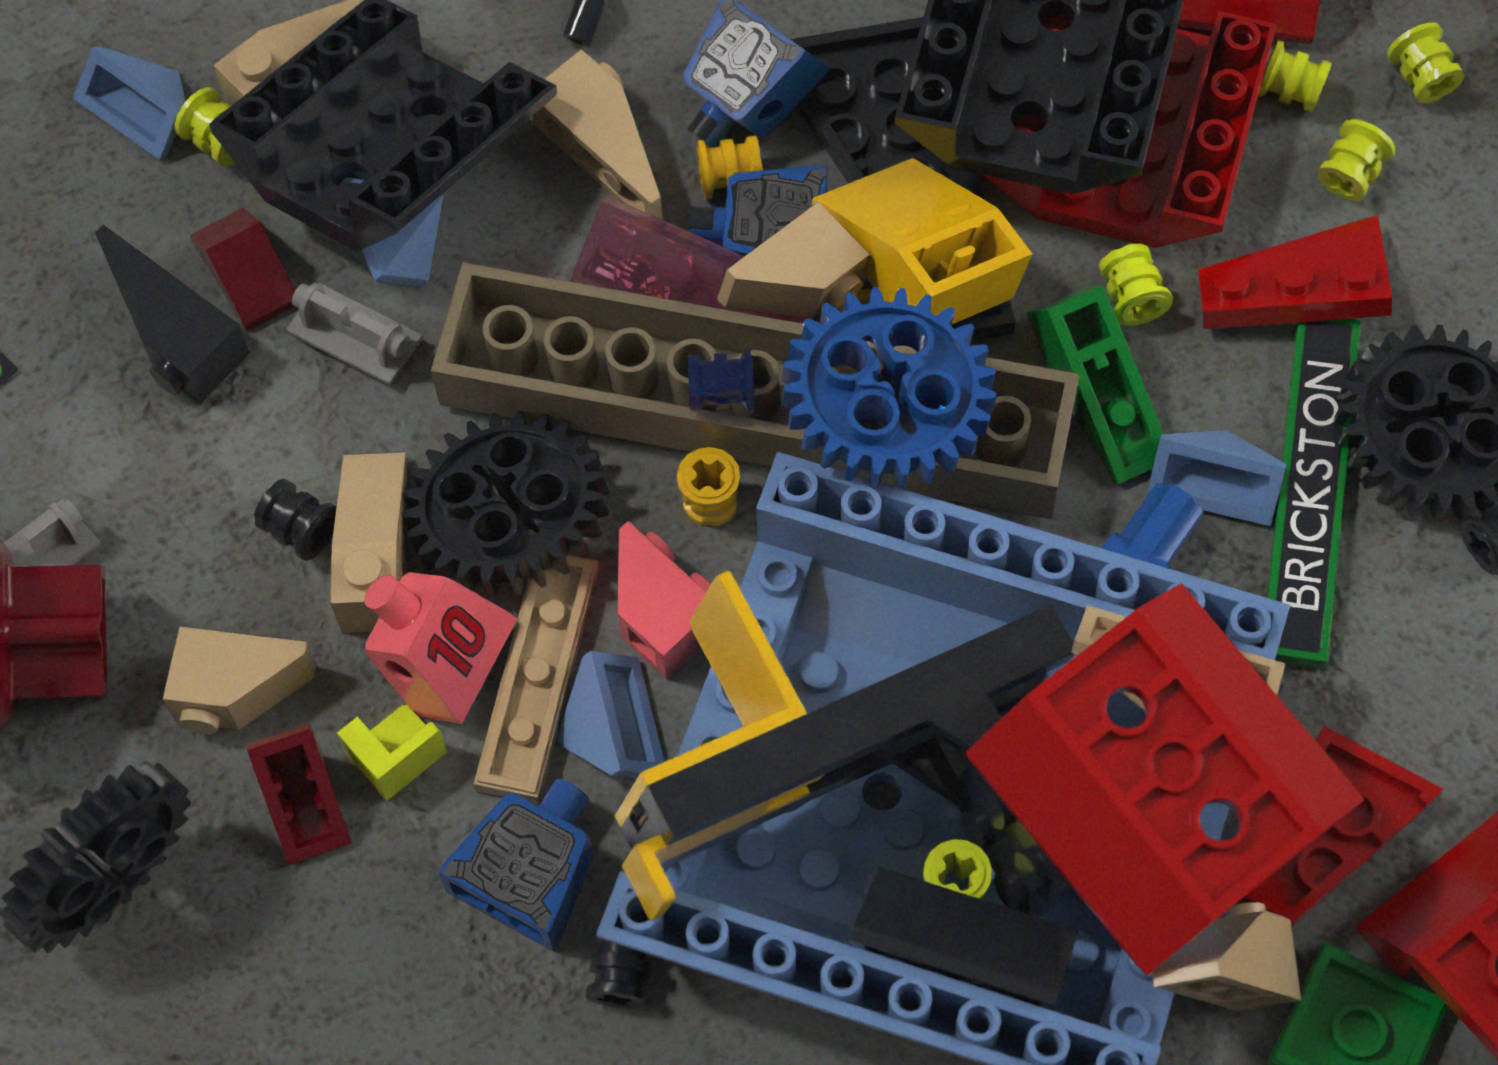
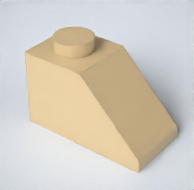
(797, 269)
(232, 677)

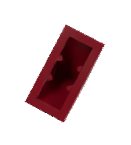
(245, 267)
(299, 793)

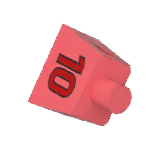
(434, 641)

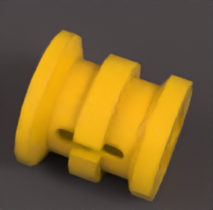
(721, 162)
(710, 469)

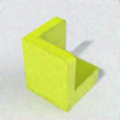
(392, 750)

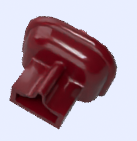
(51, 632)

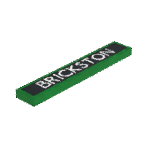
(1311, 490)

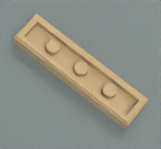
(536, 682)

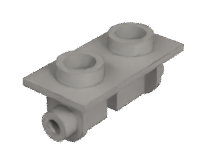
(352, 332)
(53, 538)

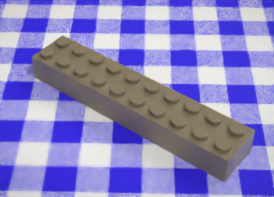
(621, 371)

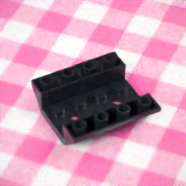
(1088, 83)
(354, 112)

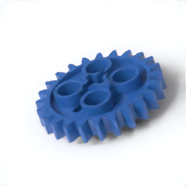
(941, 371)

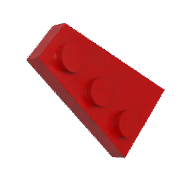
(1303, 280)
(1390, 804)

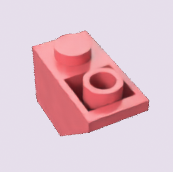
(656, 601)

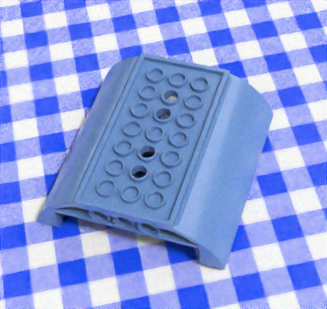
(848, 595)

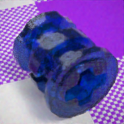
(721, 382)

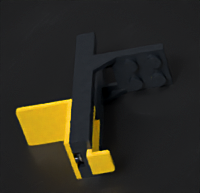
(796, 756)

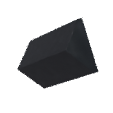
(964, 938)

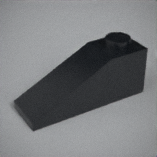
(182, 332)

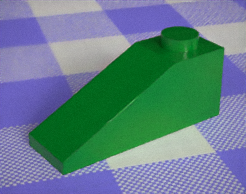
(1111, 401)

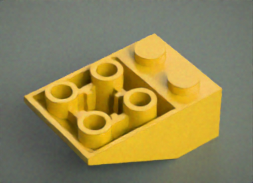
(930, 239)

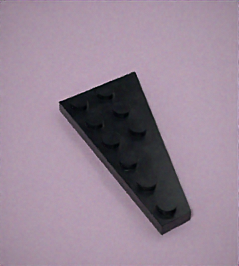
(856, 124)

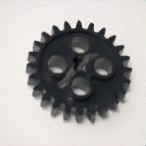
(1433, 423)
(533, 469)
(70, 889)

